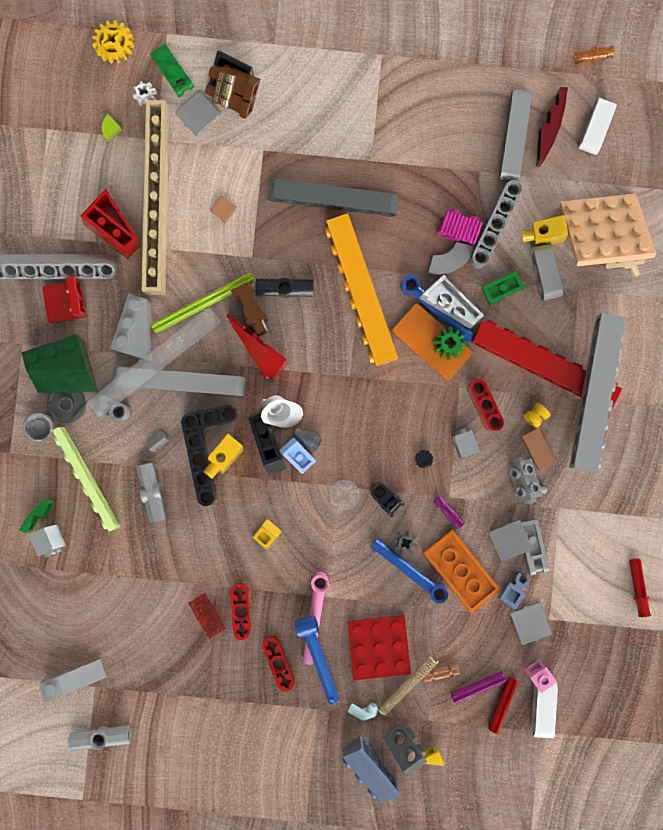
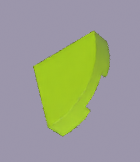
(110, 128)

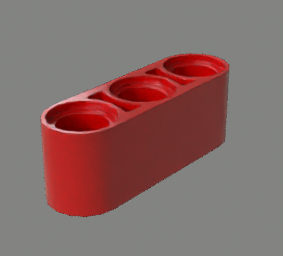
(493, 411)

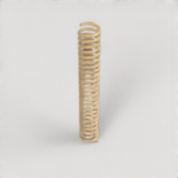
(404, 686)

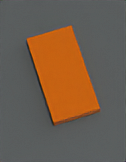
(418, 332)
(461, 571)

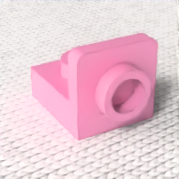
(540, 675)

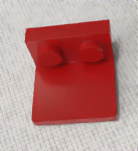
(64, 301)

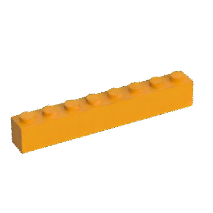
(361, 289)

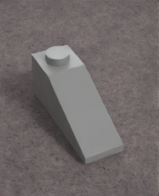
(72, 680)

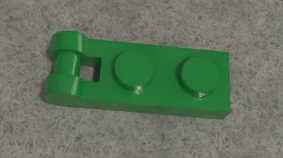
(171, 70)

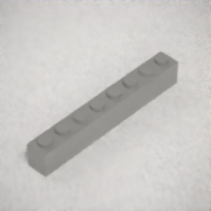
(597, 393)

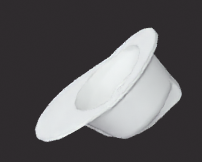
(280, 412)

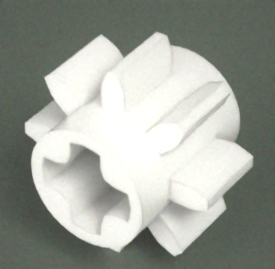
(144, 92)

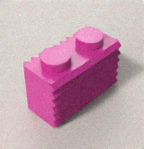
(460, 228)

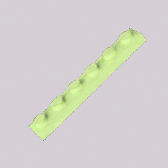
(81, 472)

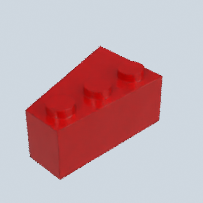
(110, 225)

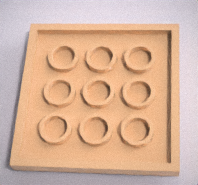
(607, 230)

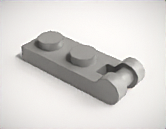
(538, 552)

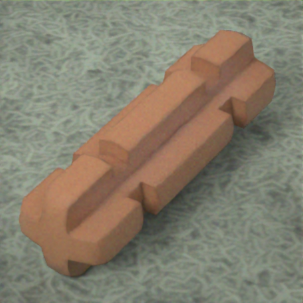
(442, 672)

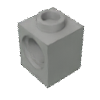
(465, 443)

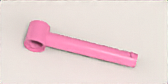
(315, 609)

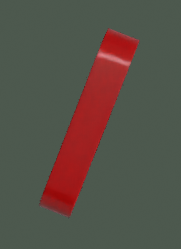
(246, 625)
(278, 678)

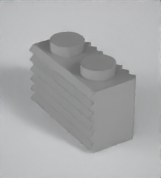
(47, 541)

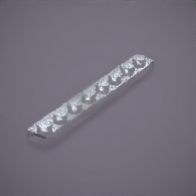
(153, 362)

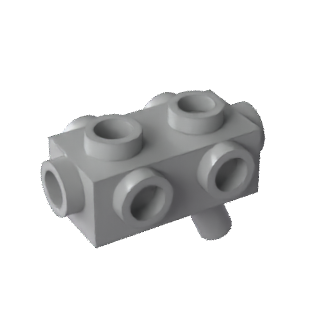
(525, 480)

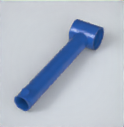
(418, 291)
(409, 570)
(308, 628)

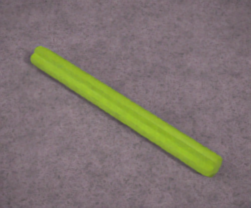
(200, 304)

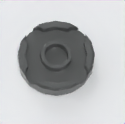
(66, 406)

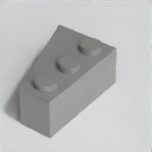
(134, 328)

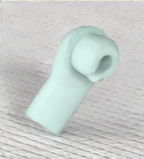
(365, 713)

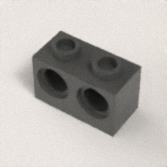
(402, 751)

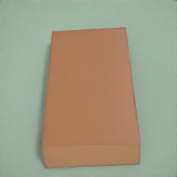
(538, 449)

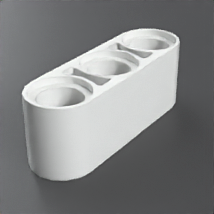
(597, 126)
(544, 712)

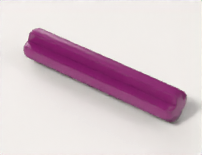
(478, 687)

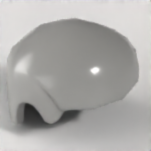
(38, 427)

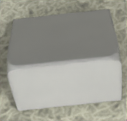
(157, 440)

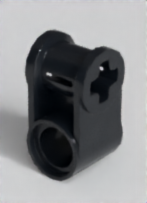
(388, 501)

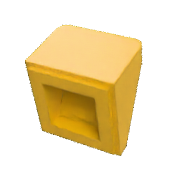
(267, 534)
(433, 756)

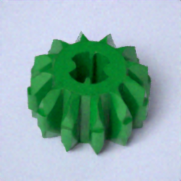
(444, 348)

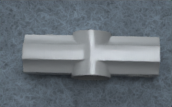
(151, 492)
(88, 740)

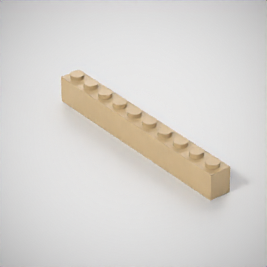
(155, 197)

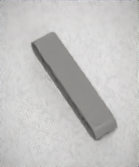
(515, 135)
(498, 216)

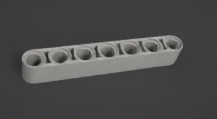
(42, 262)
(192, 382)

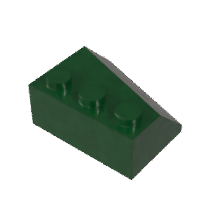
(60, 367)

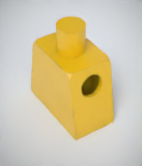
(554, 229)
(228, 449)

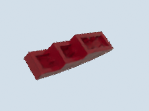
(548, 131)

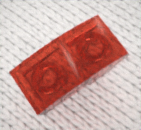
(206, 615)

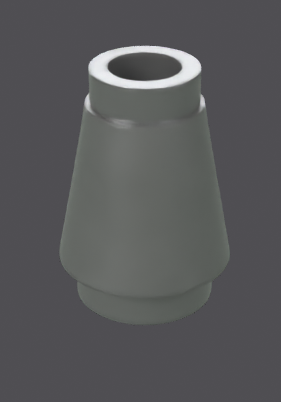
(308, 439)

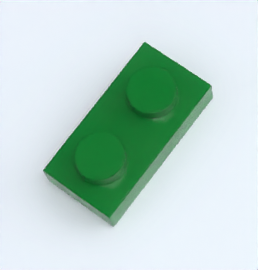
(502, 288)

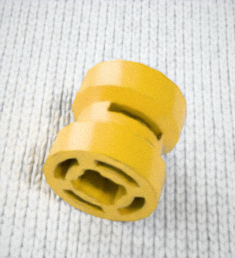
(536, 415)

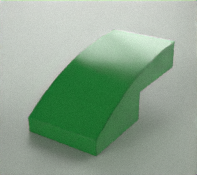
(40, 511)

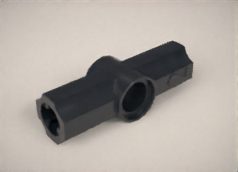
(271, 287)

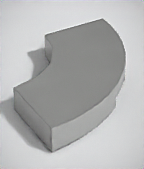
(450, 261)

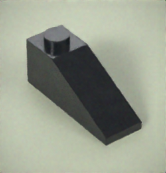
(267, 445)

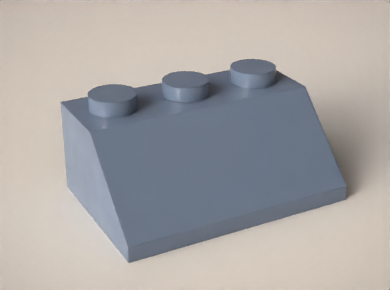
(371, 771)

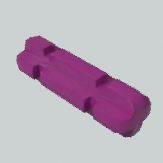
(449, 512)

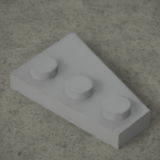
(452, 302)

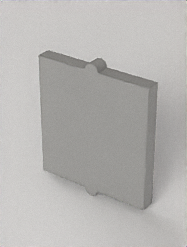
(198, 113)
(510, 540)
(530, 623)

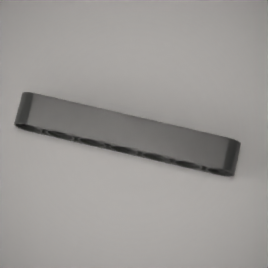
(332, 197)

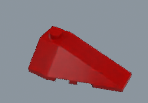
(265, 357)

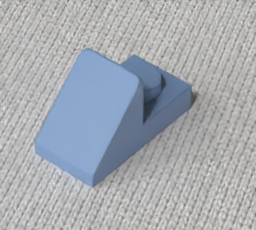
(297, 455)

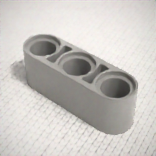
(546, 271)

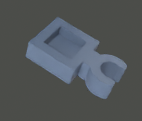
(512, 593)

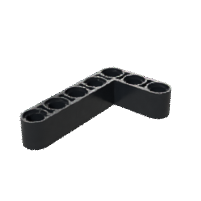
(201, 448)

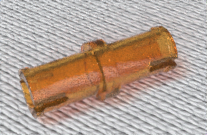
(593, 55)

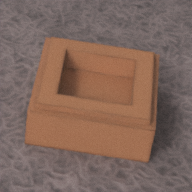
(223, 209)

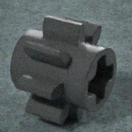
(410, 543)

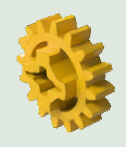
(108, 34)

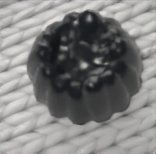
(424, 459)

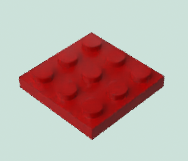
(379, 647)

